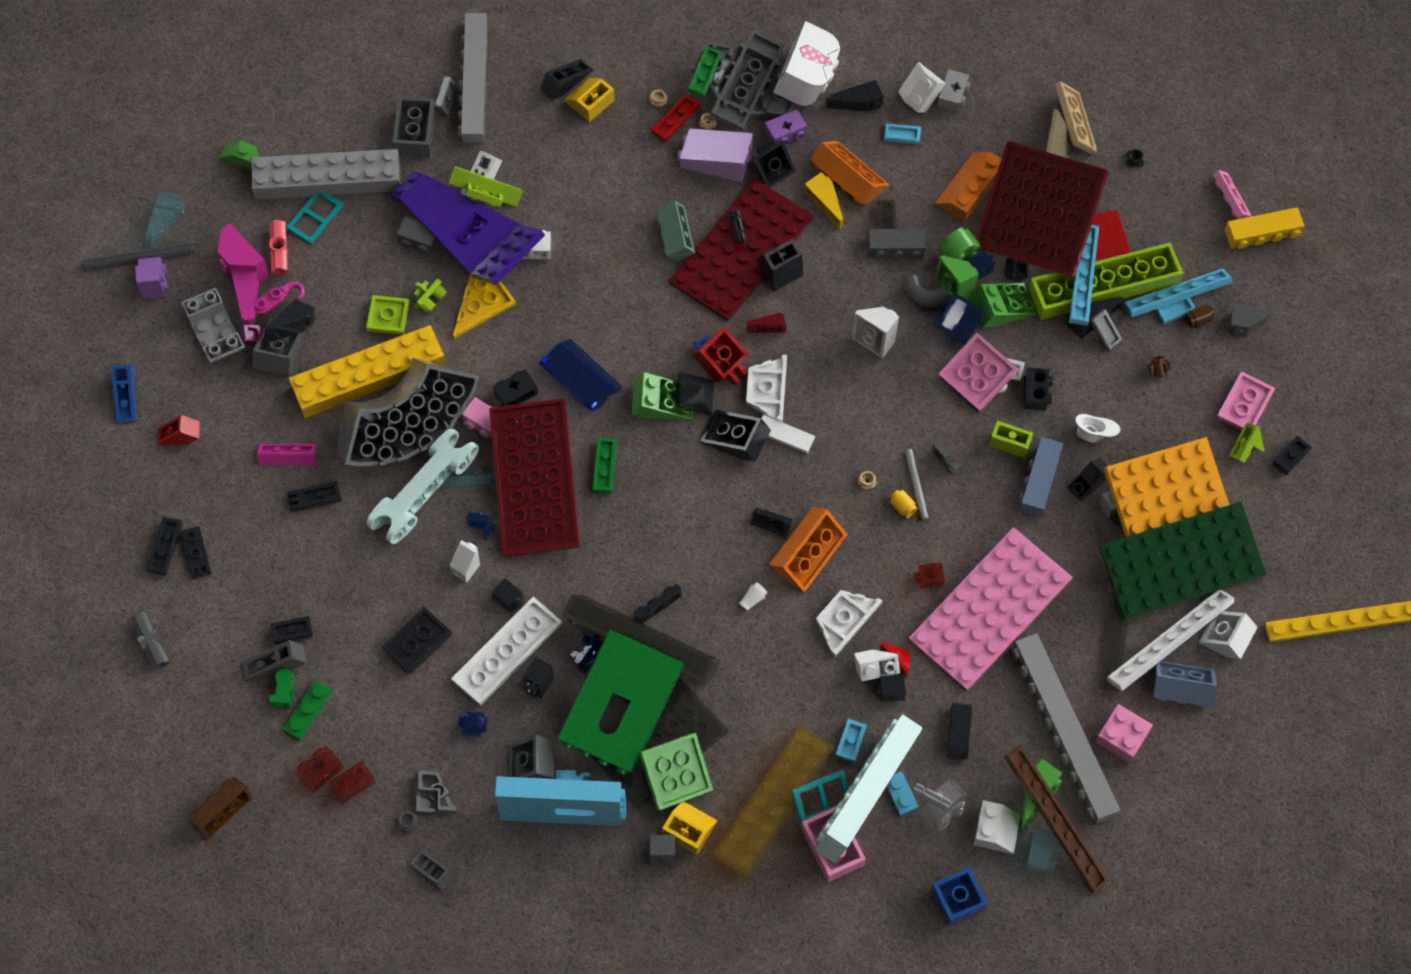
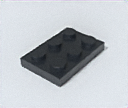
(417, 640)

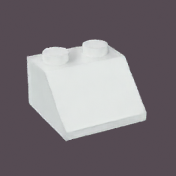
(921, 88)
(1229, 634)
(997, 827)

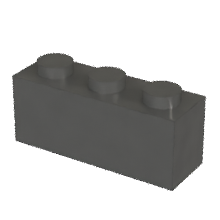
(896, 243)

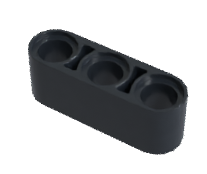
(959, 731)

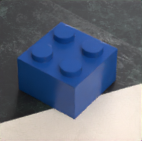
(959, 896)

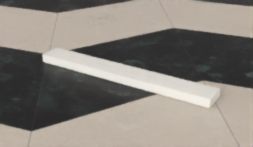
(1170, 639)

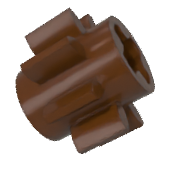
(1159, 366)

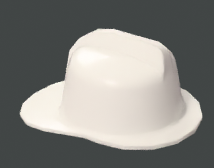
(1095, 428)

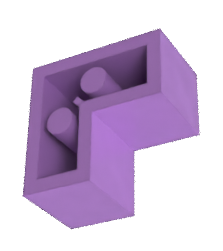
(151, 278)

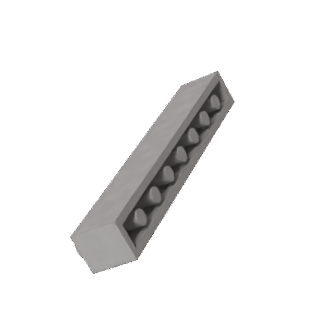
(474, 78)

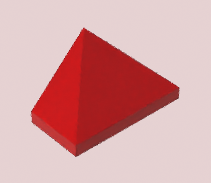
(903, 657)

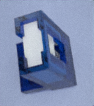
(958, 318)

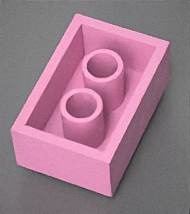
(849, 861)

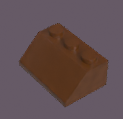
(220, 807)

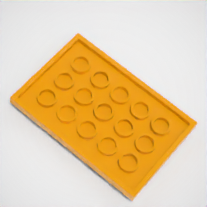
(1166, 486)

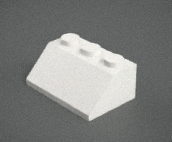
(875, 329)

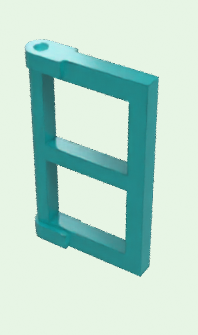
(290, 227)
(818, 784)

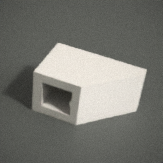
(465, 561)
(876, 663)

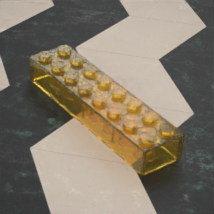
(772, 803)

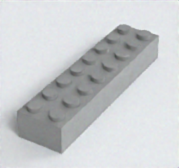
(325, 173)

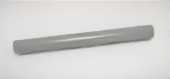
(916, 484)

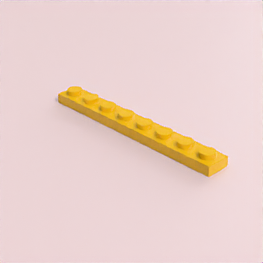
(1338, 621)

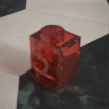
(932, 570)

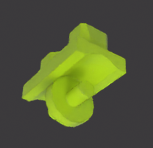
(424, 302)

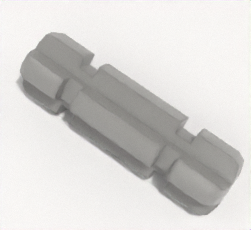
(931, 797)

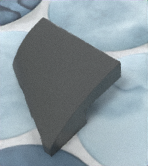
(430, 788)

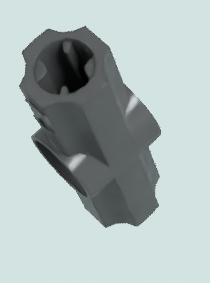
(149, 640)

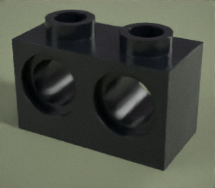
(1034, 388)

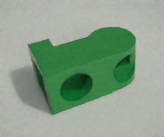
(284, 690)

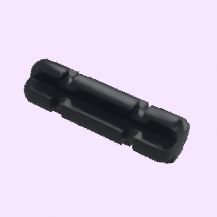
(737, 226)

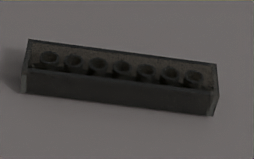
(601, 618)

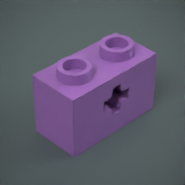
(786, 127)

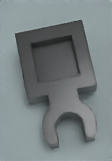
(943, 454)

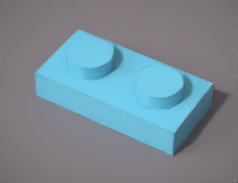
(851, 740)
(901, 794)

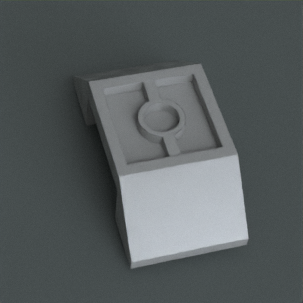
(212, 325)

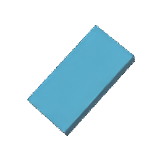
(902, 134)
(1174, 311)

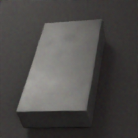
(1105, 329)

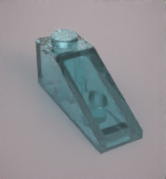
(164, 216)

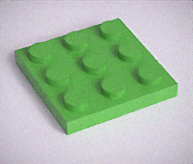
(676, 771)

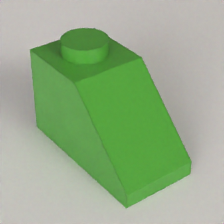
(239, 154)

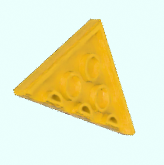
(480, 304)

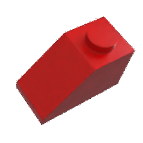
(179, 431)

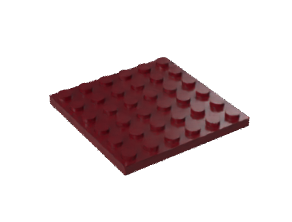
(1041, 208)

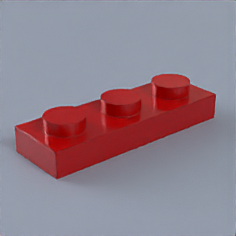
(675, 118)

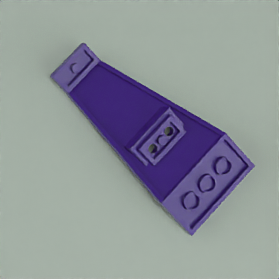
(473, 233)

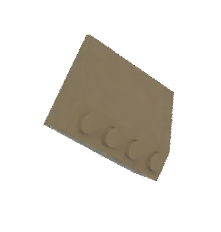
(1058, 136)

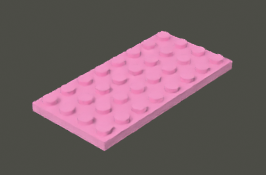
(990, 608)

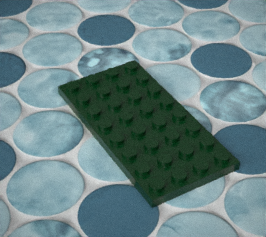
(1182, 560)

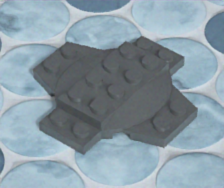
(747, 80)

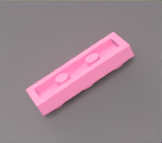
(1231, 195)

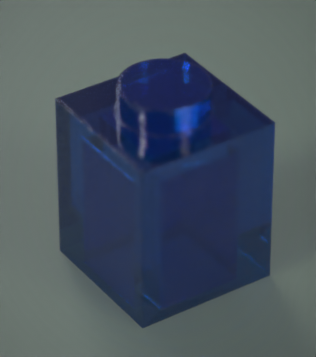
(983, 263)

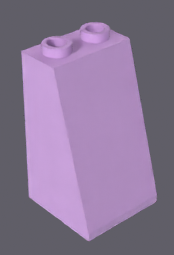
(716, 153)

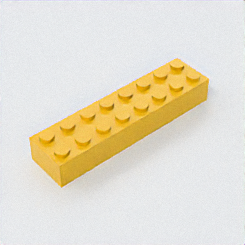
(363, 371)

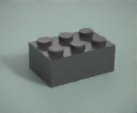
(414, 126)

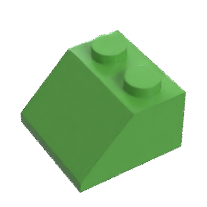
(956, 276)

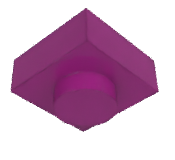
(250, 333)

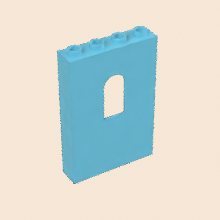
(560, 801)

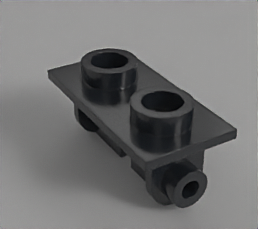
(771, 521)

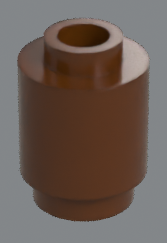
(1199, 316)

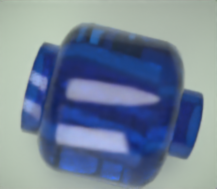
(473, 723)

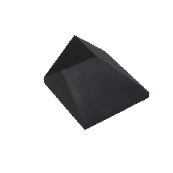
(773, 162)
(695, 393)

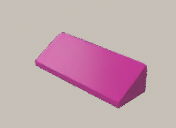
(286, 454)

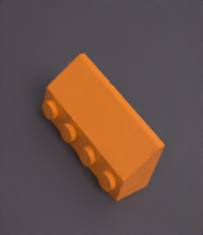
(848, 172)
(969, 185)
(808, 548)

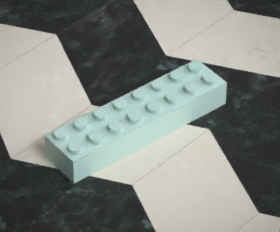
(867, 788)

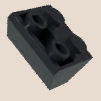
(782, 265)

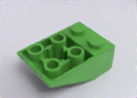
(1002, 303)
(657, 398)
(1052, 778)

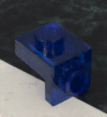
(480, 521)

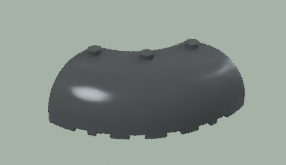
(406, 417)

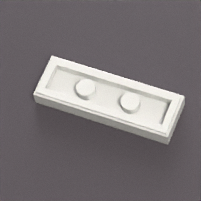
(789, 435)

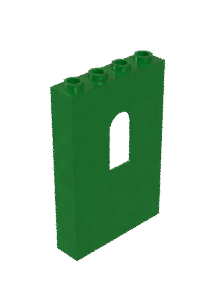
(635, 674)

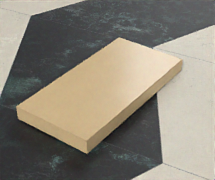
(1076, 118)

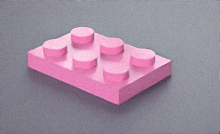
(1245, 401)

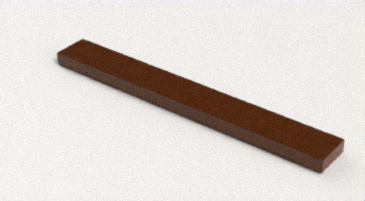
(1056, 818)

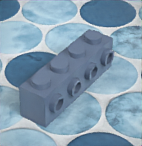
(1041, 476)

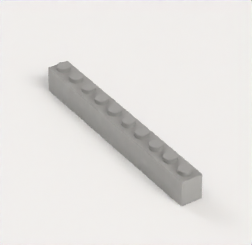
(1066, 729)

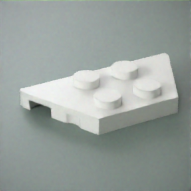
(767, 387)
(844, 618)

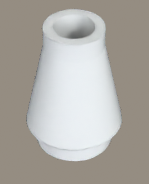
(753, 596)

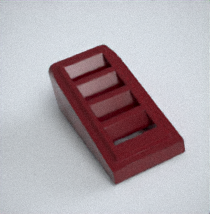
(767, 324)

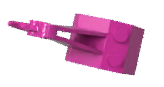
(247, 270)

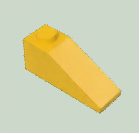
(823, 195)

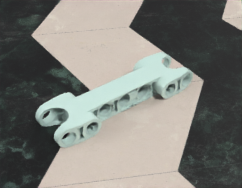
(402, 508)

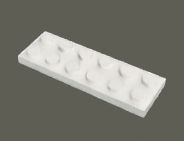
(506, 651)

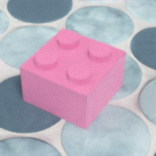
(1123, 733)

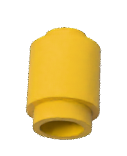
(903, 503)

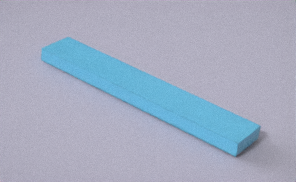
(1084, 281)
(1177, 292)

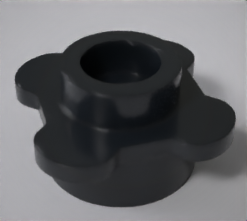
(1135, 153)

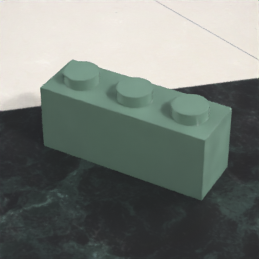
(675, 231)

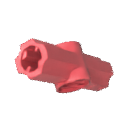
(279, 261)

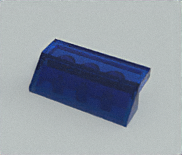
(580, 374)

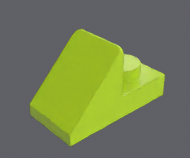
(1249, 438)

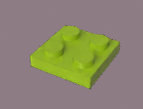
(388, 315)

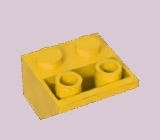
(591, 98)
(689, 827)

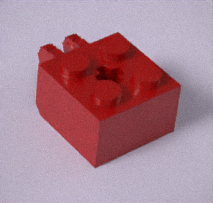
(731, 356)

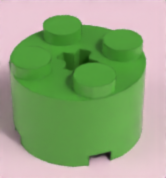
(960, 245)

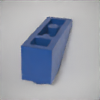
(124, 392)

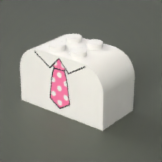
(808, 65)

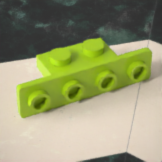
(485, 188)

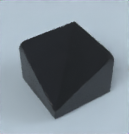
(1016, 268)

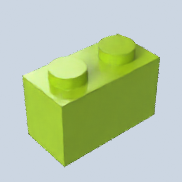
(1011, 439)

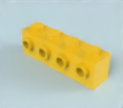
(1264, 228)

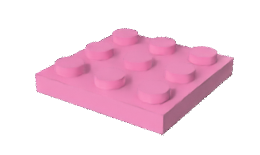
(978, 372)

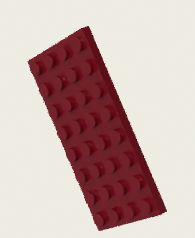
(725, 272)
(534, 478)

